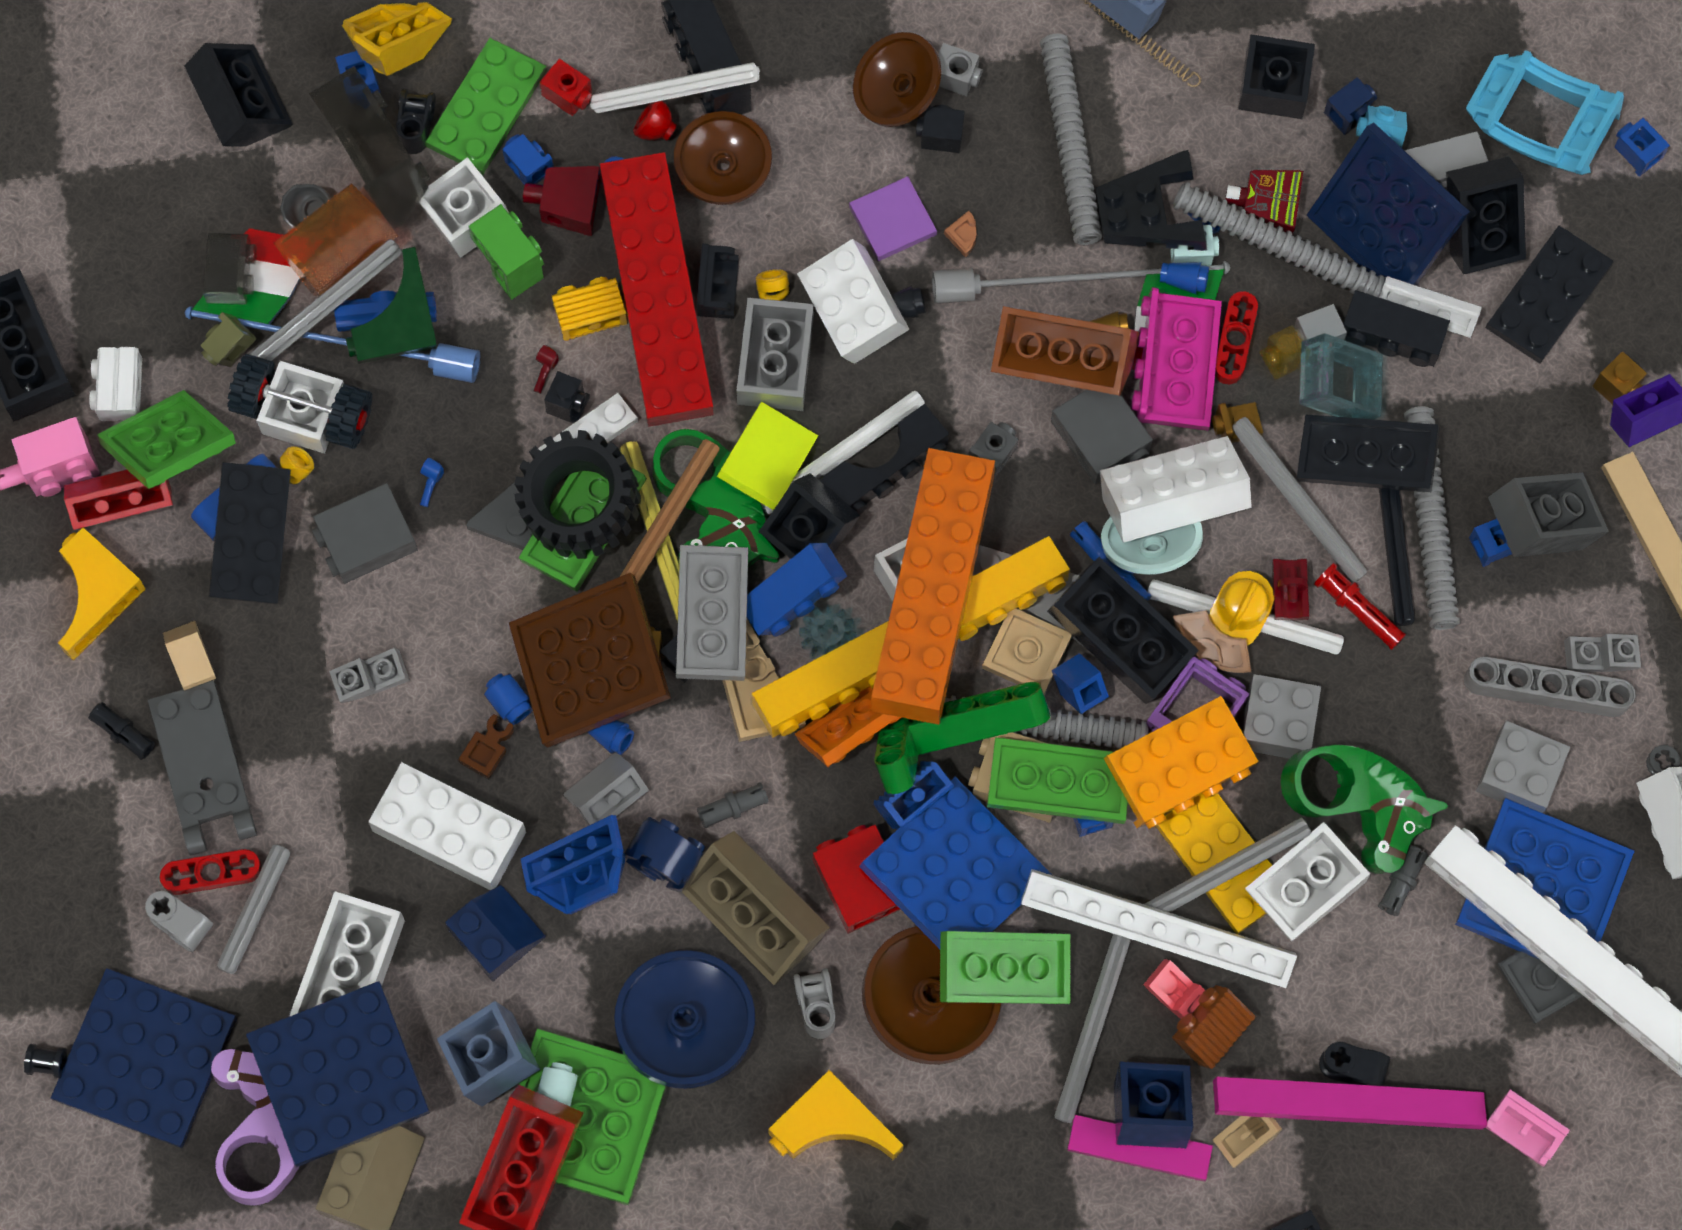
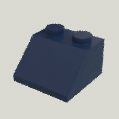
(494, 931)

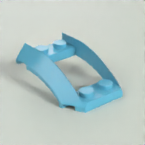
(1587, 130)

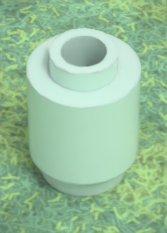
(558, 1083)

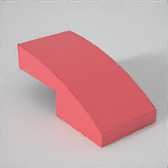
(1174, 989)

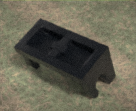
(717, 282)

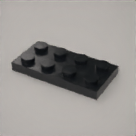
(1549, 294)
(1368, 453)
(249, 533)

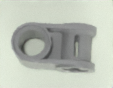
(182, 923)
(814, 997)

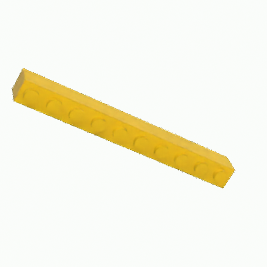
(854, 666)

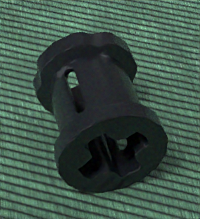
(44, 1060)

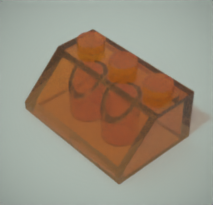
(334, 239)

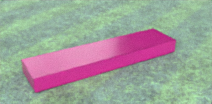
(1098, 1140)

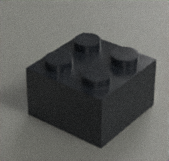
(1276, 76)
(808, 515)

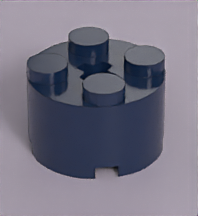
(663, 853)

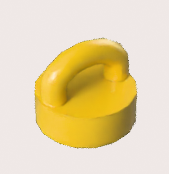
(772, 281)
(298, 461)

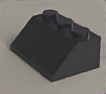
(237, 93)

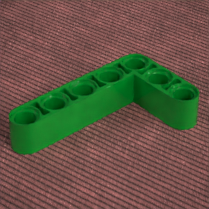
(960, 723)

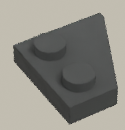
(502, 520)

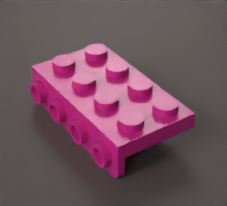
(1177, 360)

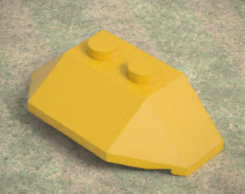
(395, 34)

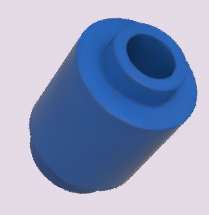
(508, 698)

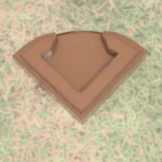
(963, 233)

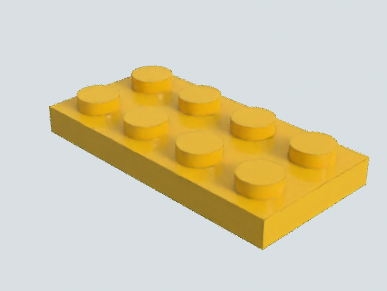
(1206, 837)

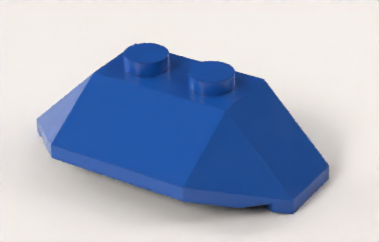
(577, 867)

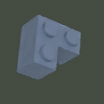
(1133, 15)

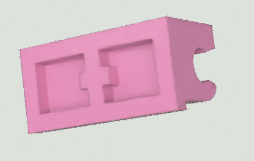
(1526, 1128)

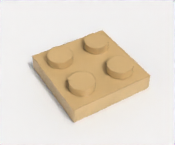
(1026, 649)

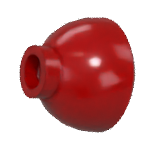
(655, 122)

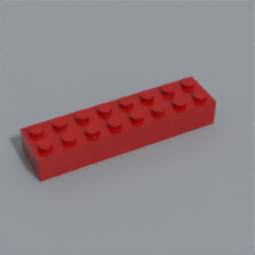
(656, 289)

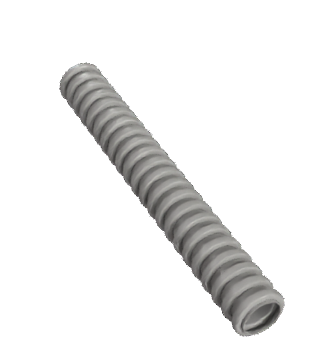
(1070, 139)
(1277, 241)
(1435, 541)
(1087, 728)

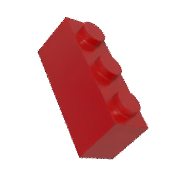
(112, 498)

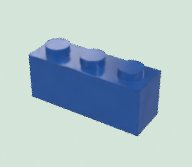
(794, 589)

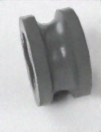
(1671, 756)

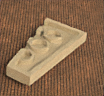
(758, 673)

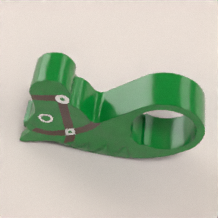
(730, 514)
(1384, 795)

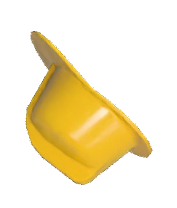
(1243, 605)

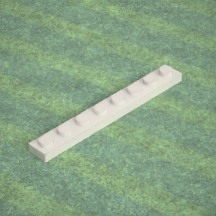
(1158, 928)

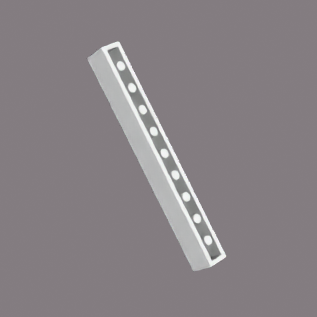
(1561, 944)

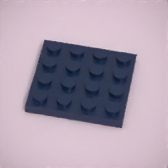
(1387, 209)
(143, 1058)
(337, 1073)

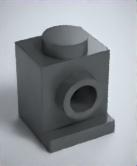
(1003, 435)

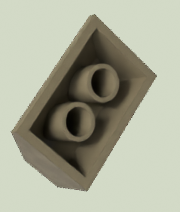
(370, 1179)

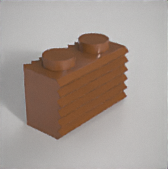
(1213, 1026)

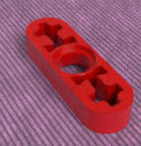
(1249, 318)
(186, 884)

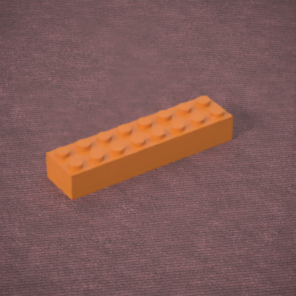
(933, 586)

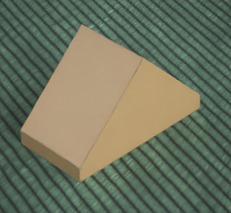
(189, 655)
(1246, 1137)

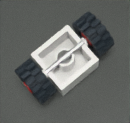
(299, 404)

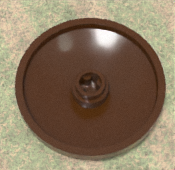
(906, 1007)

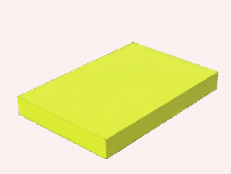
(767, 456)

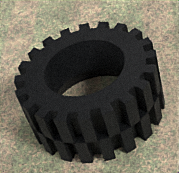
(551, 467)

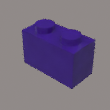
(1647, 410)

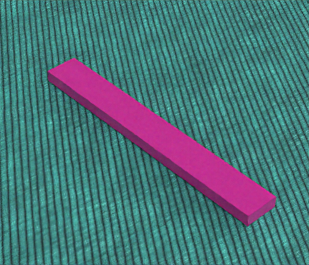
(1349, 1103)

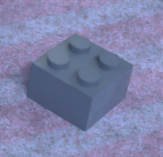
(488, 1054)

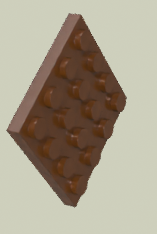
(589, 660)

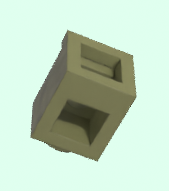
(226, 341)

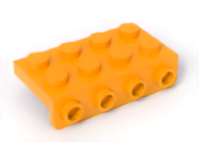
(1181, 762)

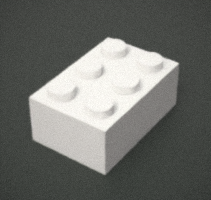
(853, 301)

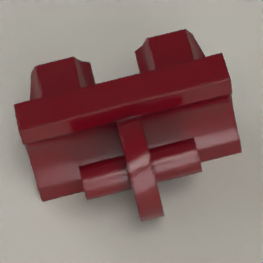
(1290, 589)

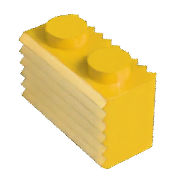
(589, 308)

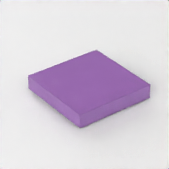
(892, 218)

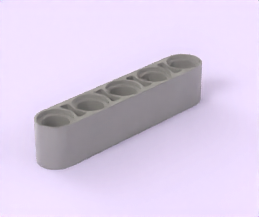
(1564, 681)

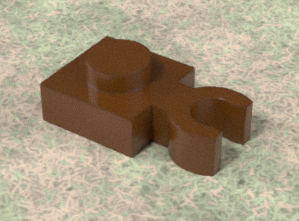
(485, 752)

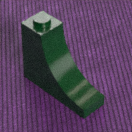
(402, 326)

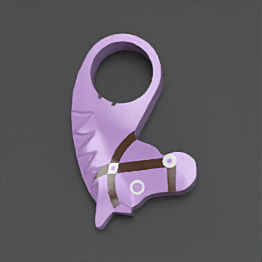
(239, 1070)

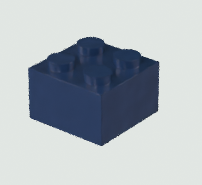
(1153, 1105)

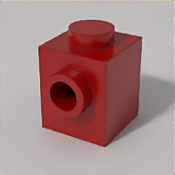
(566, 87)

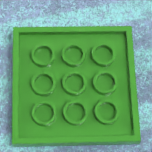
(616, 1119)

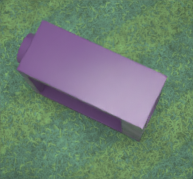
(1207, 674)

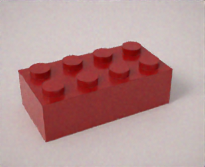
(521, 1163)

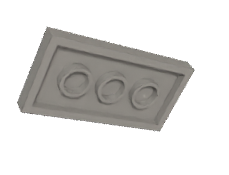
(712, 613)

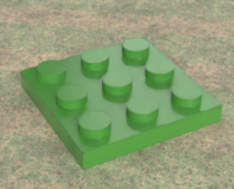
(166, 439)

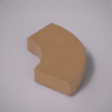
(1222, 650)

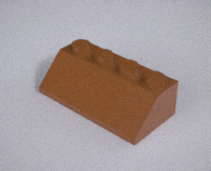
(1064, 351)

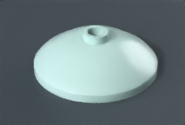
(1152, 553)

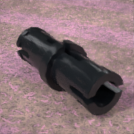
(121, 730)

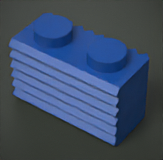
(904, 807)

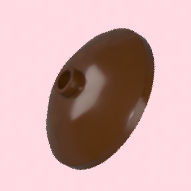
(886, 72)
(718, 140)

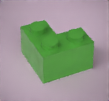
(511, 254)

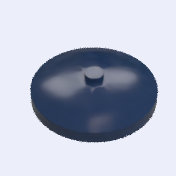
(684, 1019)

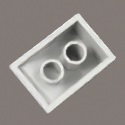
(1308, 882)

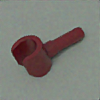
(549, 359)

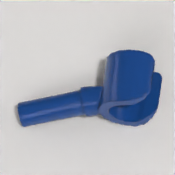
(434, 473)

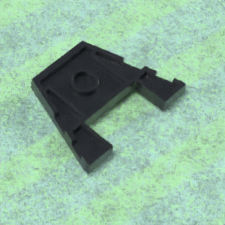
(1135, 211)

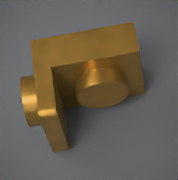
(1227, 417)

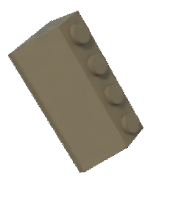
(754, 907)

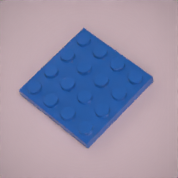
(1561, 862)
(953, 867)

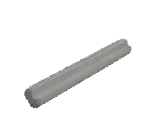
(253, 909)

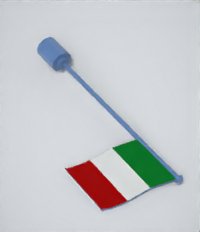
(273, 289)

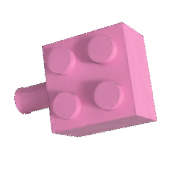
(51, 459)

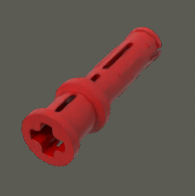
(1348, 596)

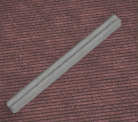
(328, 301)
(1299, 499)
(1231, 866)
(1092, 1029)

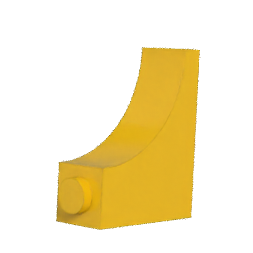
(103, 590)
(828, 1114)

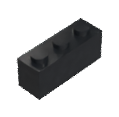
(1395, 329)

